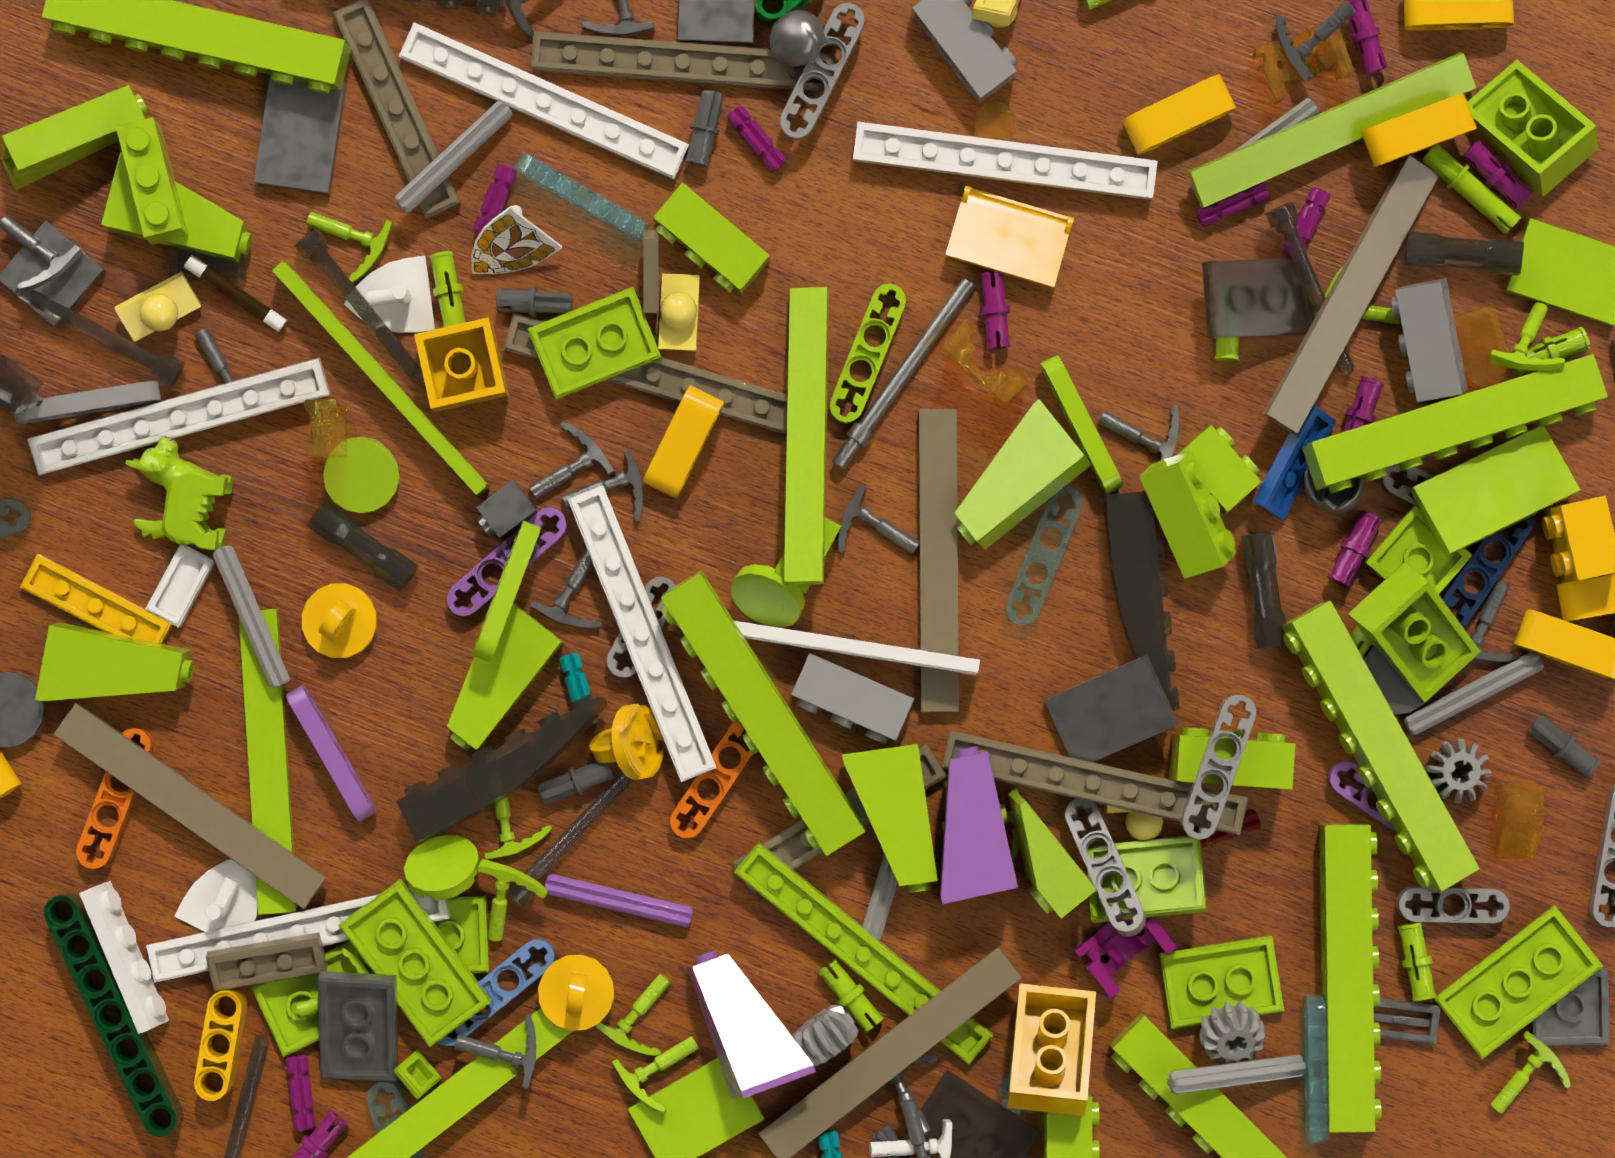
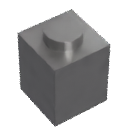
(505, 510)

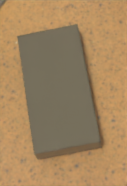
(650, 271)

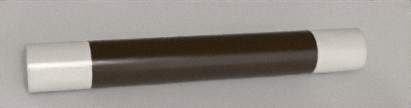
(235, 293)

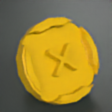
(339, 620)
(631, 742)
(576, 992)

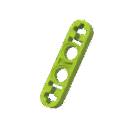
(863, 352)
(1081, 424)
(506, 591)

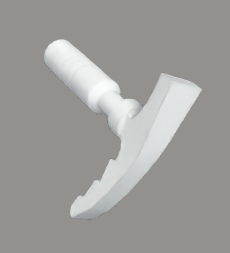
(904, 1147)

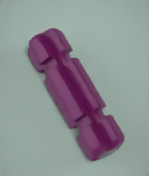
(756, 138)
(495, 196)
(1232, 204)
(1309, 215)
(300, 1092)

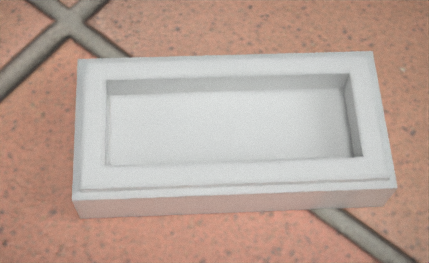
(180, 585)

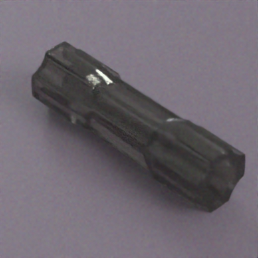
(1490, 256)
(341, 530)
(1261, 561)

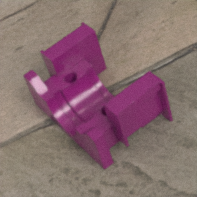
(1120, 950)

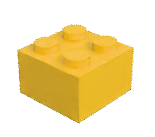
(461, 364)
(1581, 539)

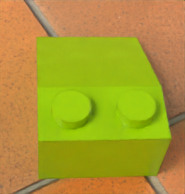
(1533, 127)
(1414, 631)
(1054, 875)

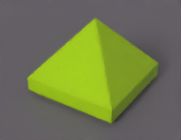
(417, 1074)

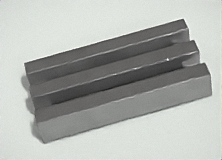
(1413, 1006)

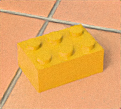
(1052, 1049)

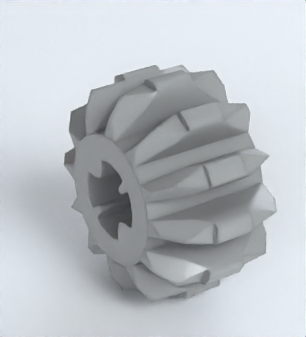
(1470, 775)
(1232, 1032)
(826, 1034)

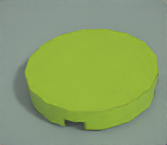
(364, 477)
(766, 597)
(442, 867)

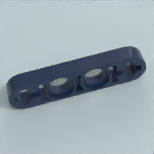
(1487, 570)

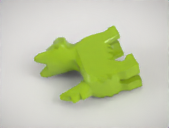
(187, 497)

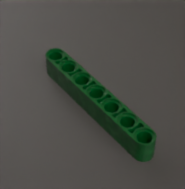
(111, 1033)

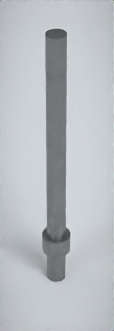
(860, 432)

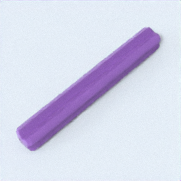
(618, 900)

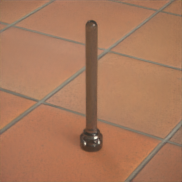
(1284, 221)
(315, 248)
(166, 369)
(570, 836)
(247, 1097)

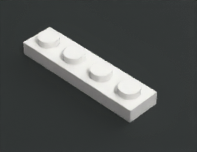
(124, 957)

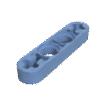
(500, 996)

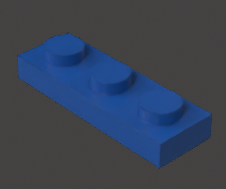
(1288, 470)

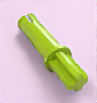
(1471, 188)

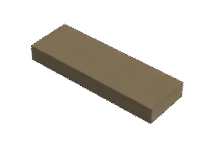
(266, 961)

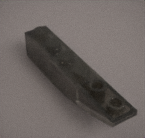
(1138, 582)
(494, 774)

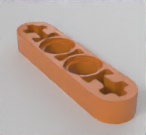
(724, 778)
(109, 796)

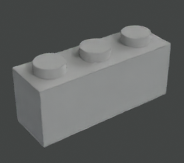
(966, 45)
(1430, 340)
(851, 698)

